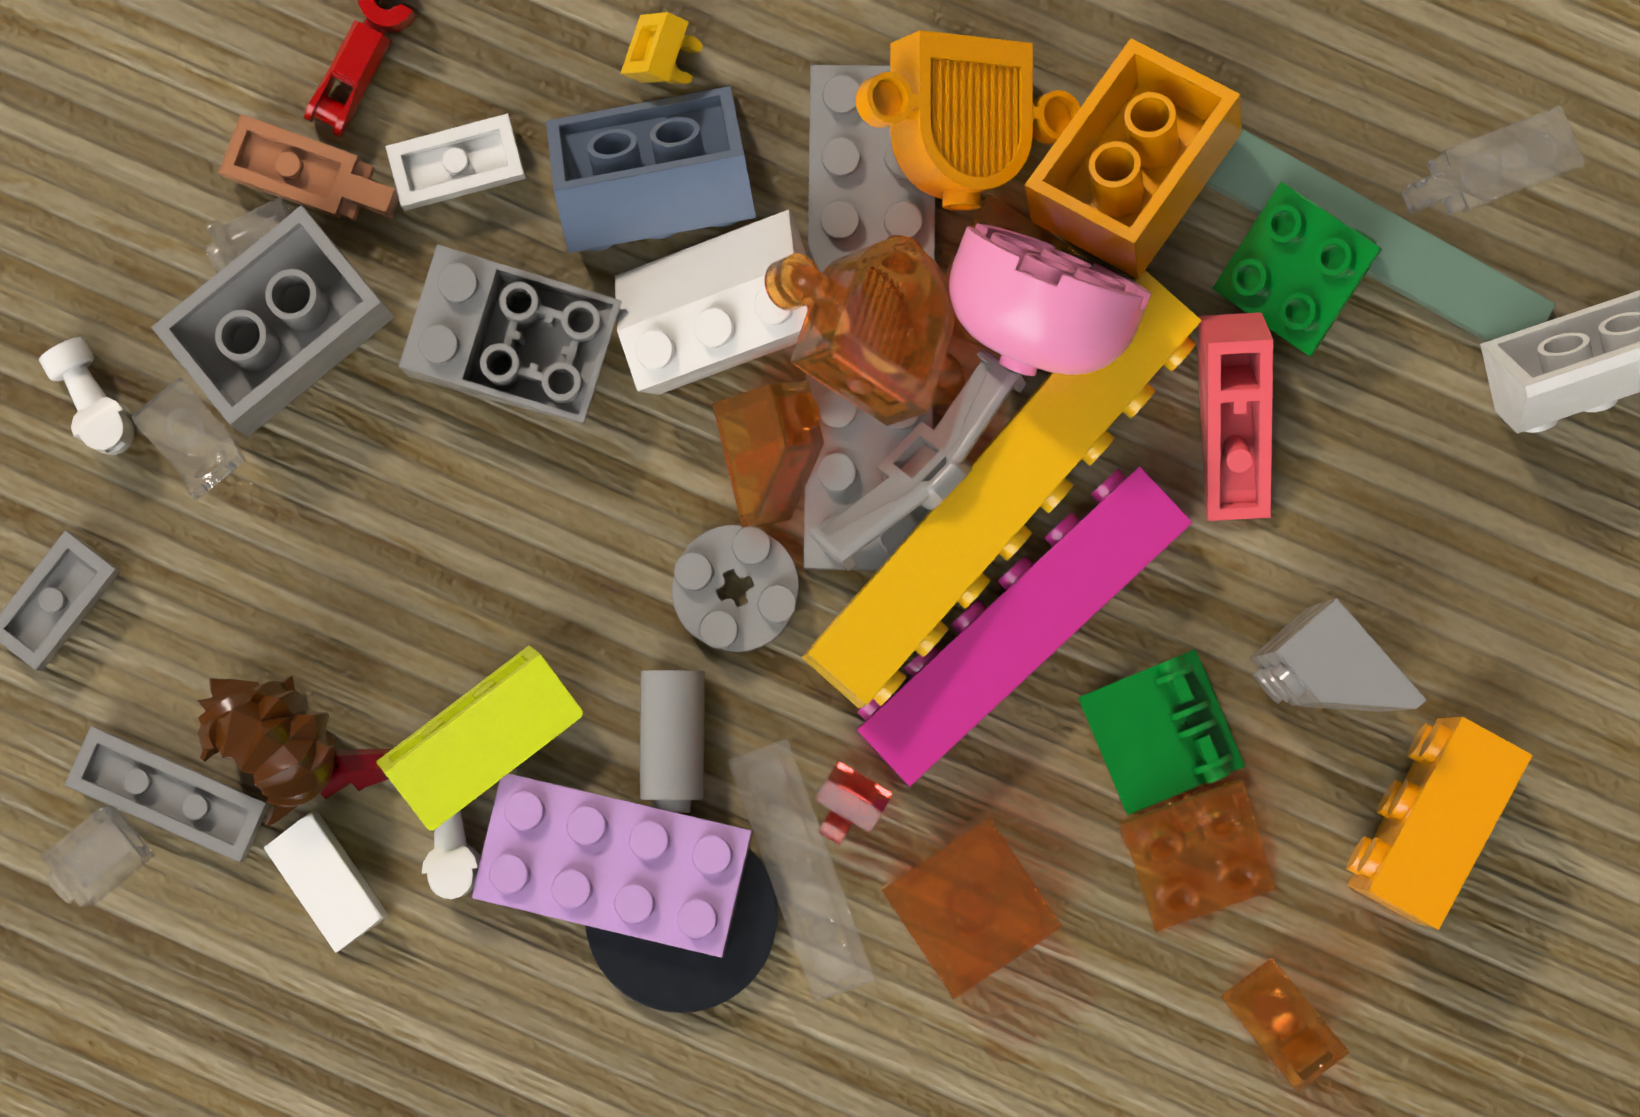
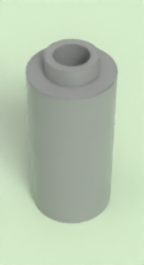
(672, 738)

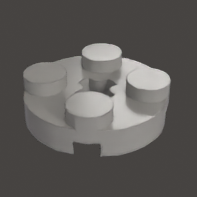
(701, 574)

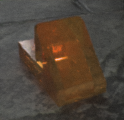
(1284, 1025)

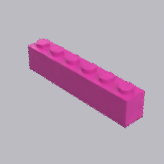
(1024, 625)

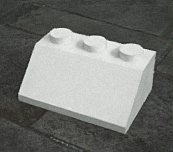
(707, 306)
(1566, 365)

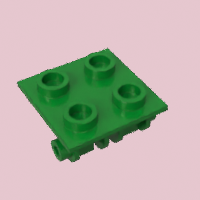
(1297, 268)
(1161, 732)

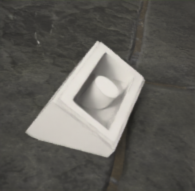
(326, 881)

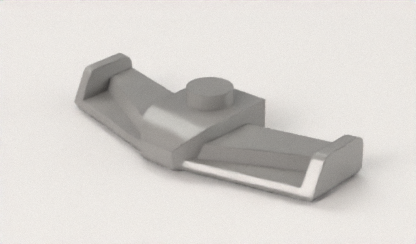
(923, 464)

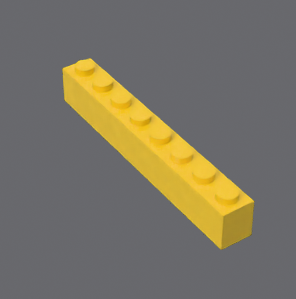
(987, 511)

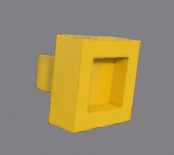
(656, 48)

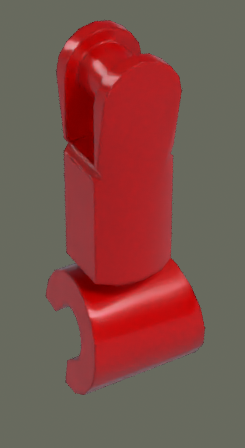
(357, 63)

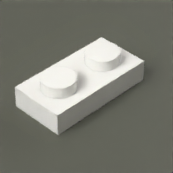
(455, 162)

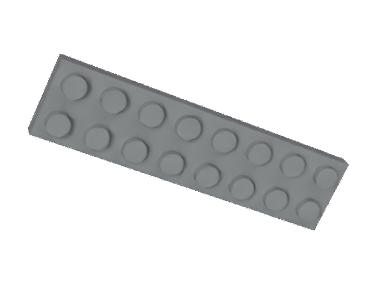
(853, 203)

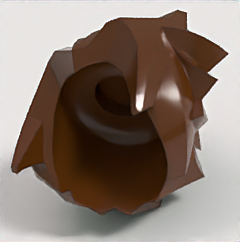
(271, 738)

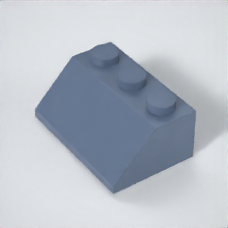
(649, 170)

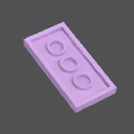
(612, 864)

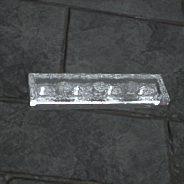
(801, 870)

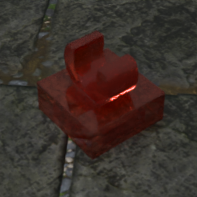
(851, 801)

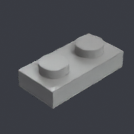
(54, 600)

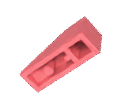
(1236, 414)

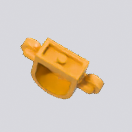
(962, 112)

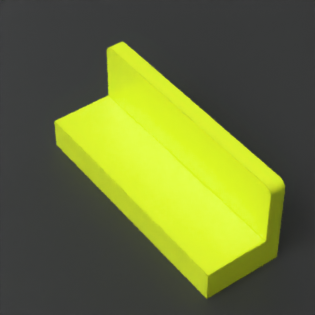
(480, 738)

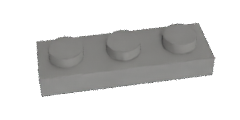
(167, 794)

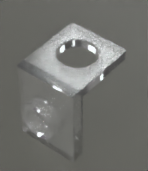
(189, 437)

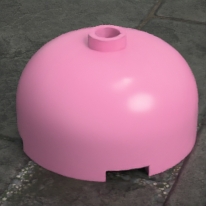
(1042, 303)

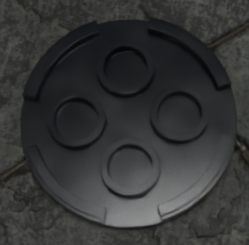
(686, 979)

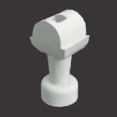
(99, 419)
(452, 862)

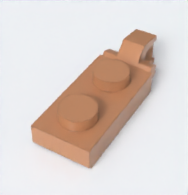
(304, 171)

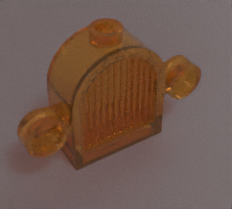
(874, 327)

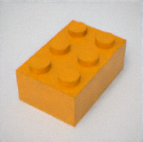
(1134, 158)
(1437, 819)

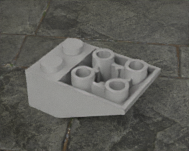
(509, 335)

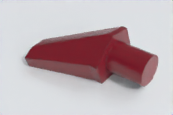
(355, 767)

